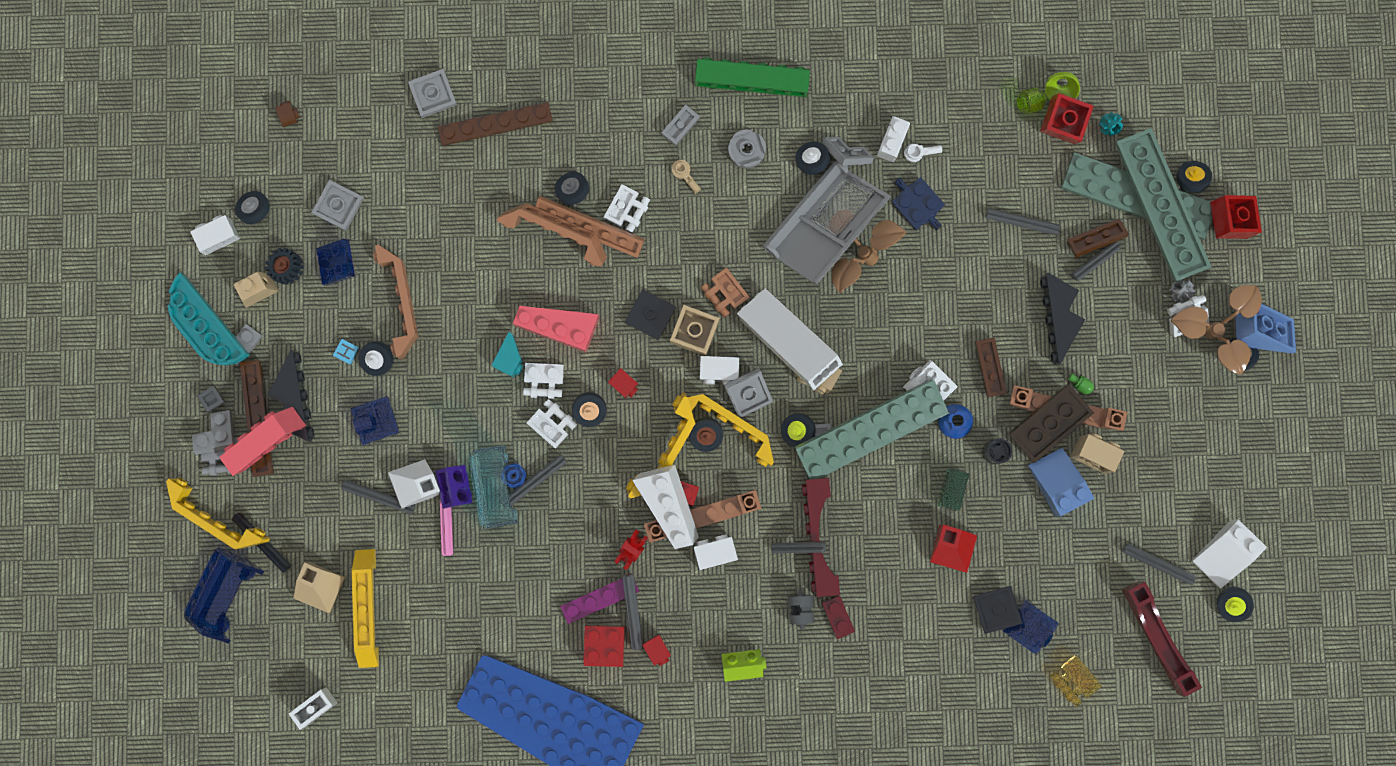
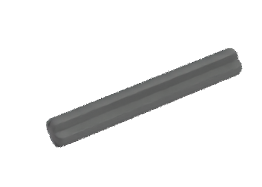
(1022, 221)
(536, 479)
(375, 496)
(1159, 564)
(632, 611)

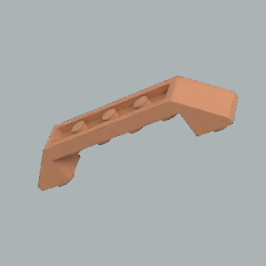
(595, 253)
(402, 344)
(1102, 418)
(712, 513)

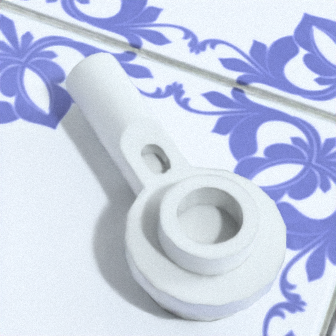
(915, 152)

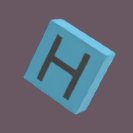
(346, 351)

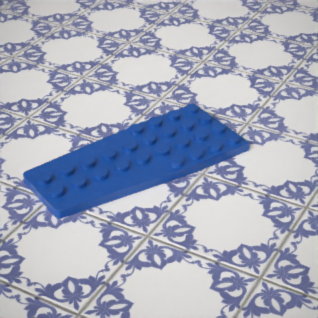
(547, 717)

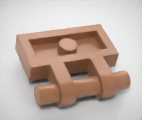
(730, 289)

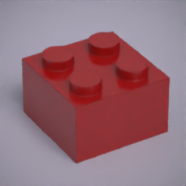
(1066, 118)
(1235, 217)
(604, 645)

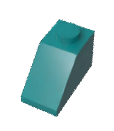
(508, 358)

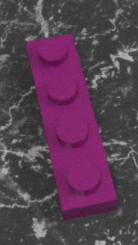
(594, 601)

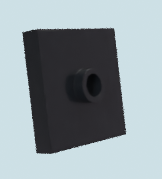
(650, 314)
(997, 609)

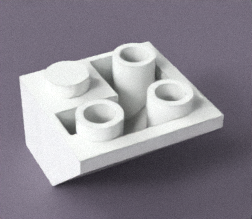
(414, 483)

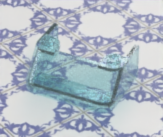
(491, 488)

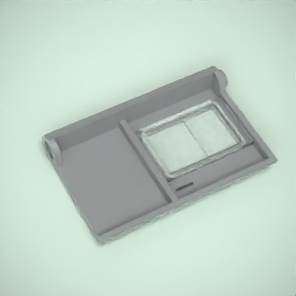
(825, 222)

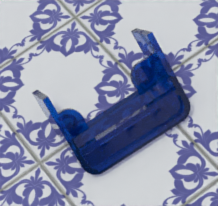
(216, 591)

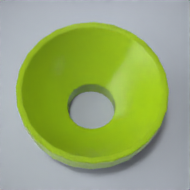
(1071, 89)

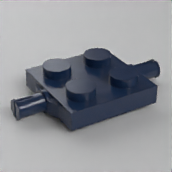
(918, 203)

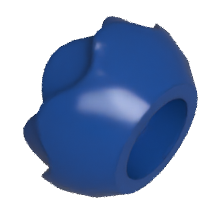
(520, 474)

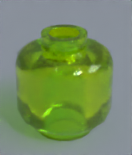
(1031, 100)

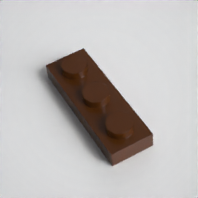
(1097, 238)
(990, 367)

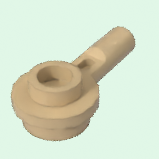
(681, 170)

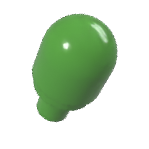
(1082, 384)

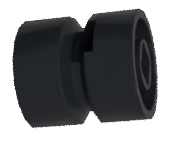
(997, 451)

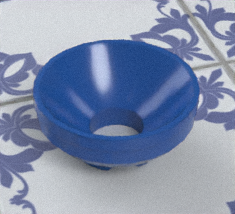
(949, 429)

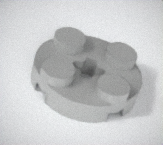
(744, 159)

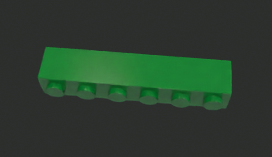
(752, 78)

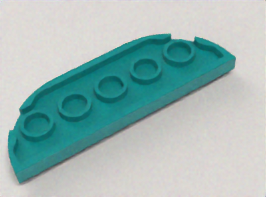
(202, 325)

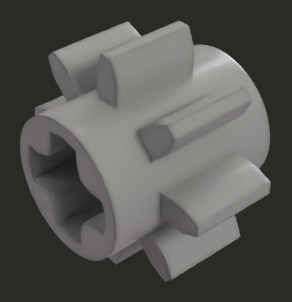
(1182, 290)

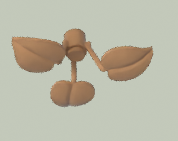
(884, 236)
(1193, 325)

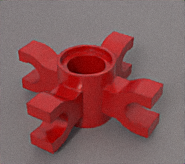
(631, 549)

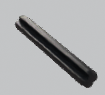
(279, 561)

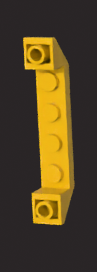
(682, 408)
(764, 453)
(179, 492)
(363, 608)

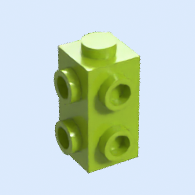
(743, 665)

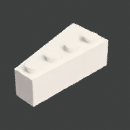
(668, 503)

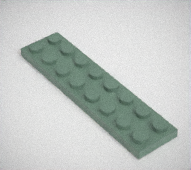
(1114, 188)
(1163, 205)
(871, 430)

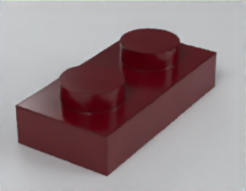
(838, 617)

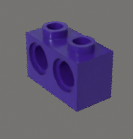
(453, 486)

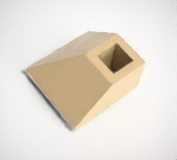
(318, 586)

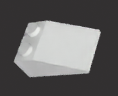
(1228, 553)

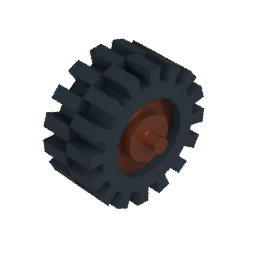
(284, 266)

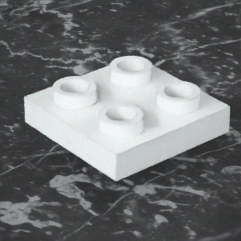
(927, 372)

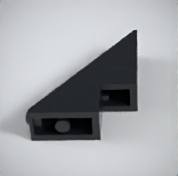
(1062, 323)
(290, 391)

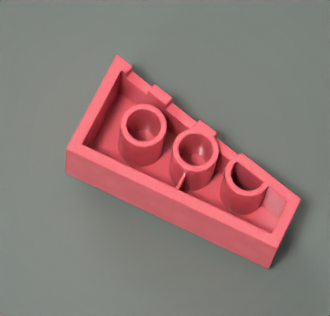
(561, 326)
(261, 440)

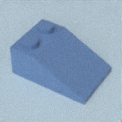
(1267, 330)
(1060, 482)

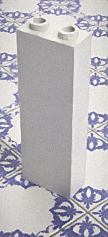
(789, 339)

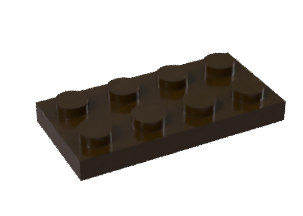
(1051, 423)

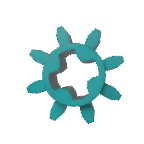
(1111, 124)

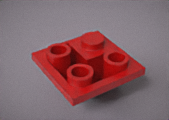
(953, 548)

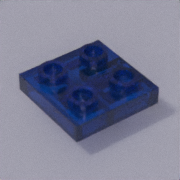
(335, 262)
(374, 420)
(1036, 628)

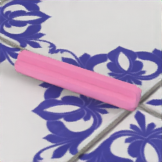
(446, 531)

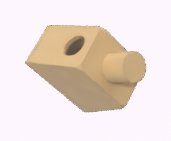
(254, 289)

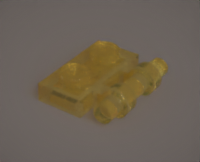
(1080, 676)

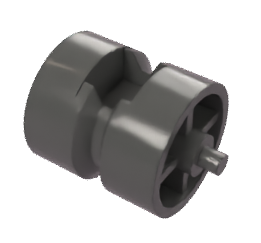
(801, 609)

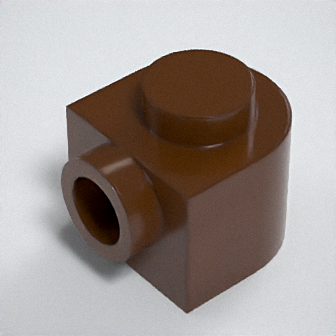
(287, 114)

